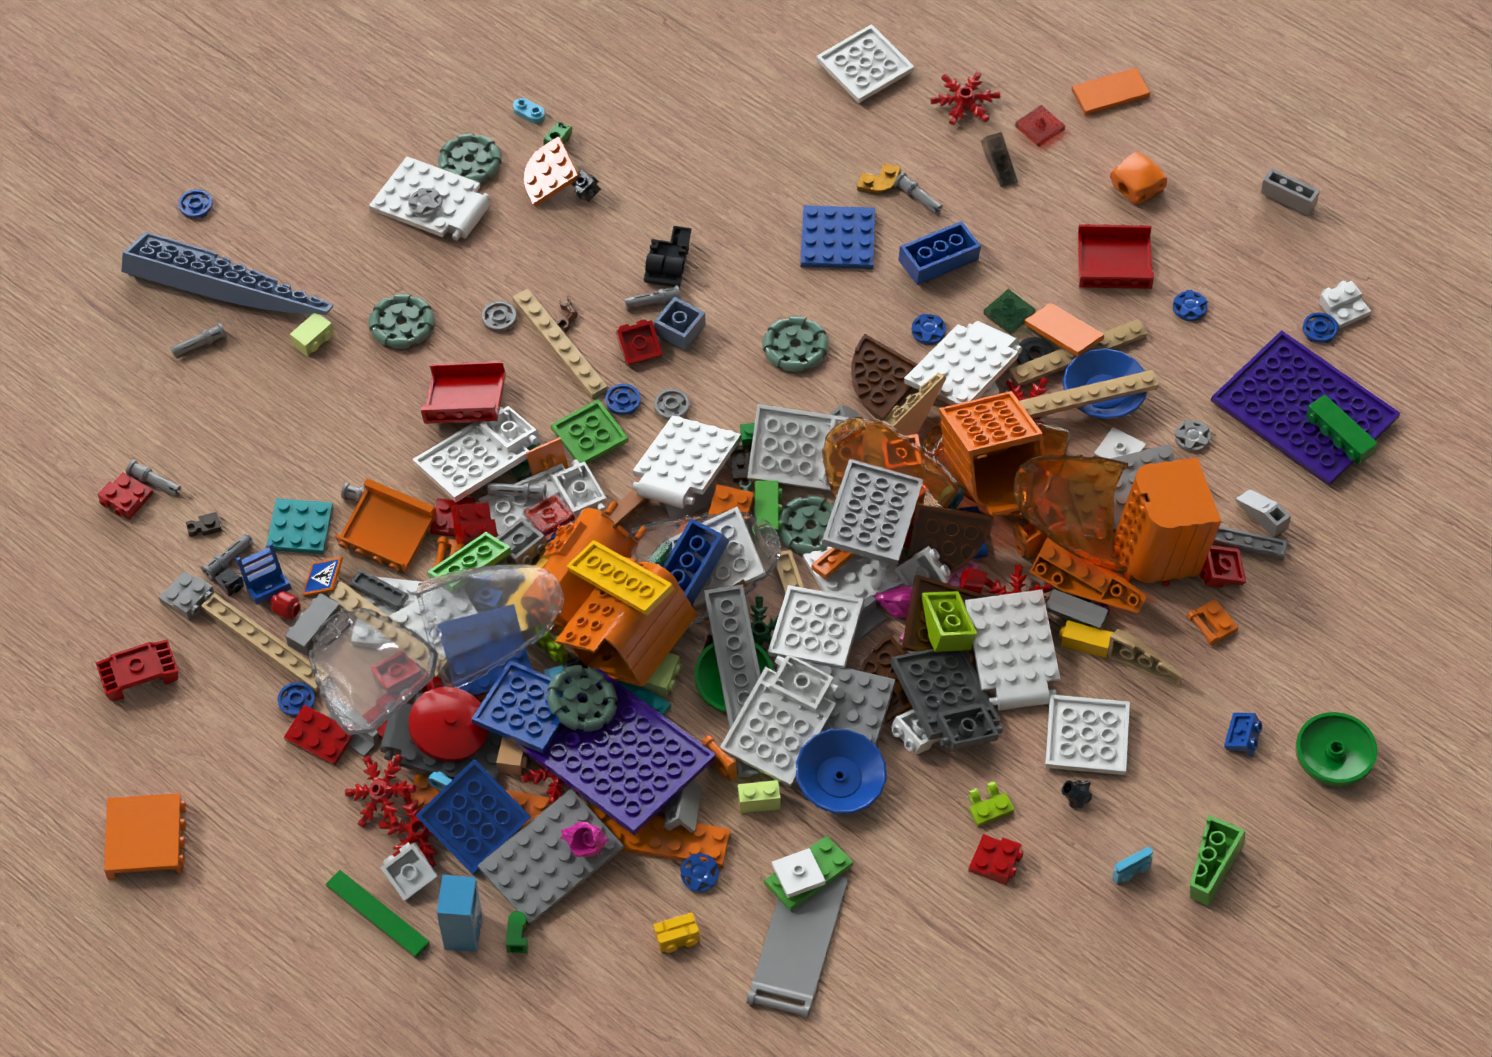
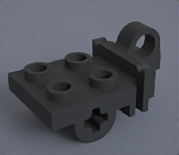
(667, 258)

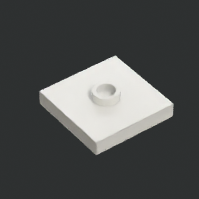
(1118, 444)
(798, 873)

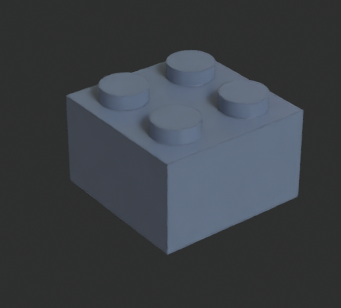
(679, 323)

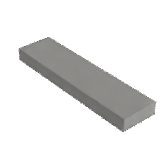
(1251, 542)

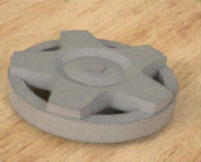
(424, 200)
(499, 317)
(671, 404)
(1192, 435)

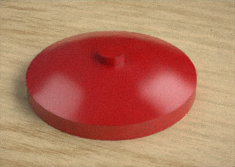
(443, 724)

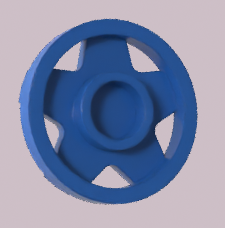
(196, 204)
(1190, 305)
(928, 328)
(1320, 328)
(623, 400)
(295, 699)
(699, 872)

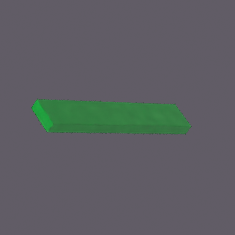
(378, 914)

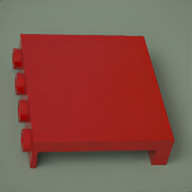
(1115, 256)
(464, 392)

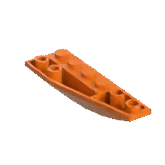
(1085, 579)

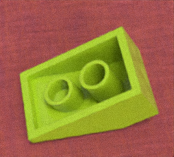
(948, 622)

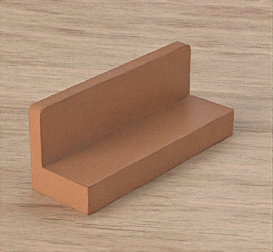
(628, 509)

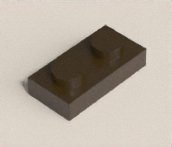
(740, 463)

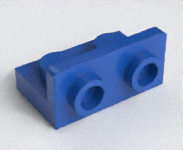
(1243, 733)

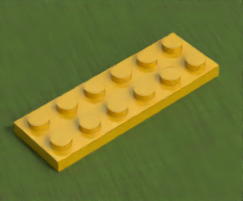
(620, 577)

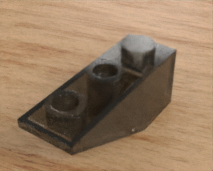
(999, 159)

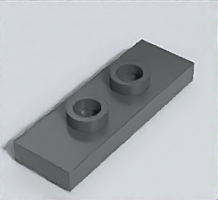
(379, 590)

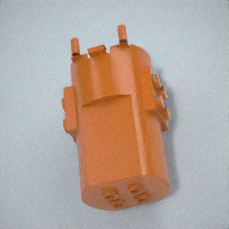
(570, 542)

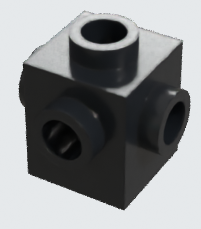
(588, 187)

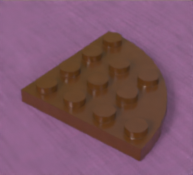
(879, 376)
(952, 532)
(916, 632)
(879, 664)

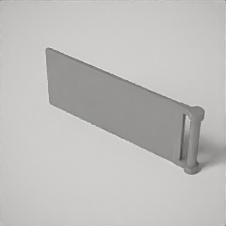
(797, 950)

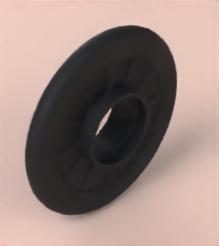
(1033, 344)

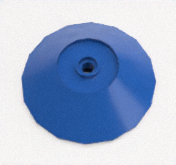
(1101, 366)
(843, 754)

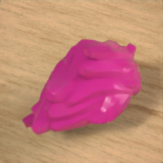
(895, 600)
(584, 839)

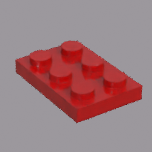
(318, 735)

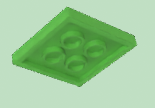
(589, 432)

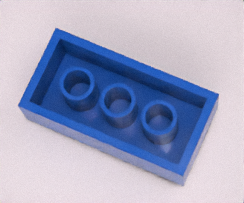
(939, 252)
(695, 557)

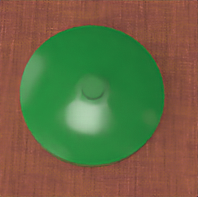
(708, 678)
(1336, 749)

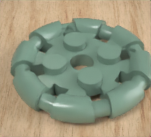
(471, 150)
(399, 312)
(791, 335)
(803, 516)
(582, 687)

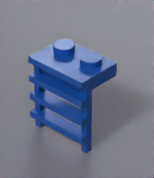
(267, 582)

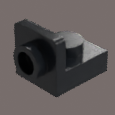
(229, 581)

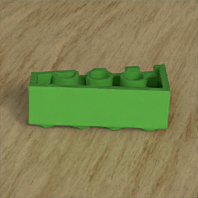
(1215, 858)

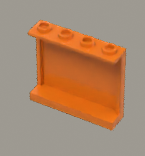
(387, 526)
(144, 834)

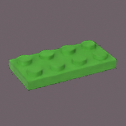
(481, 552)
(831, 862)

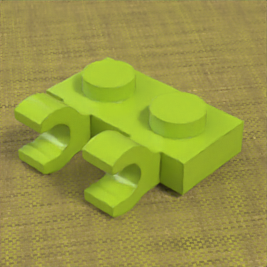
(555, 650)
(991, 809)

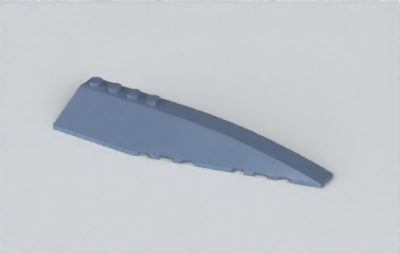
(215, 277)

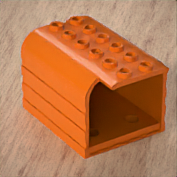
(1002, 432)
(1166, 522)
(631, 639)

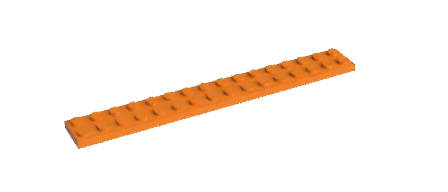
(650, 840)

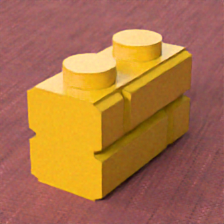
(676, 933)

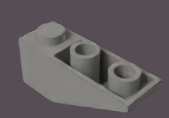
(1265, 512)

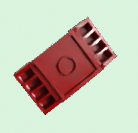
(136, 667)

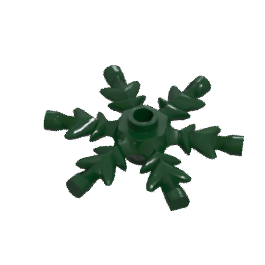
(760, 630)

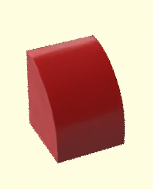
(973, 580)

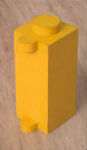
(1085, 638)

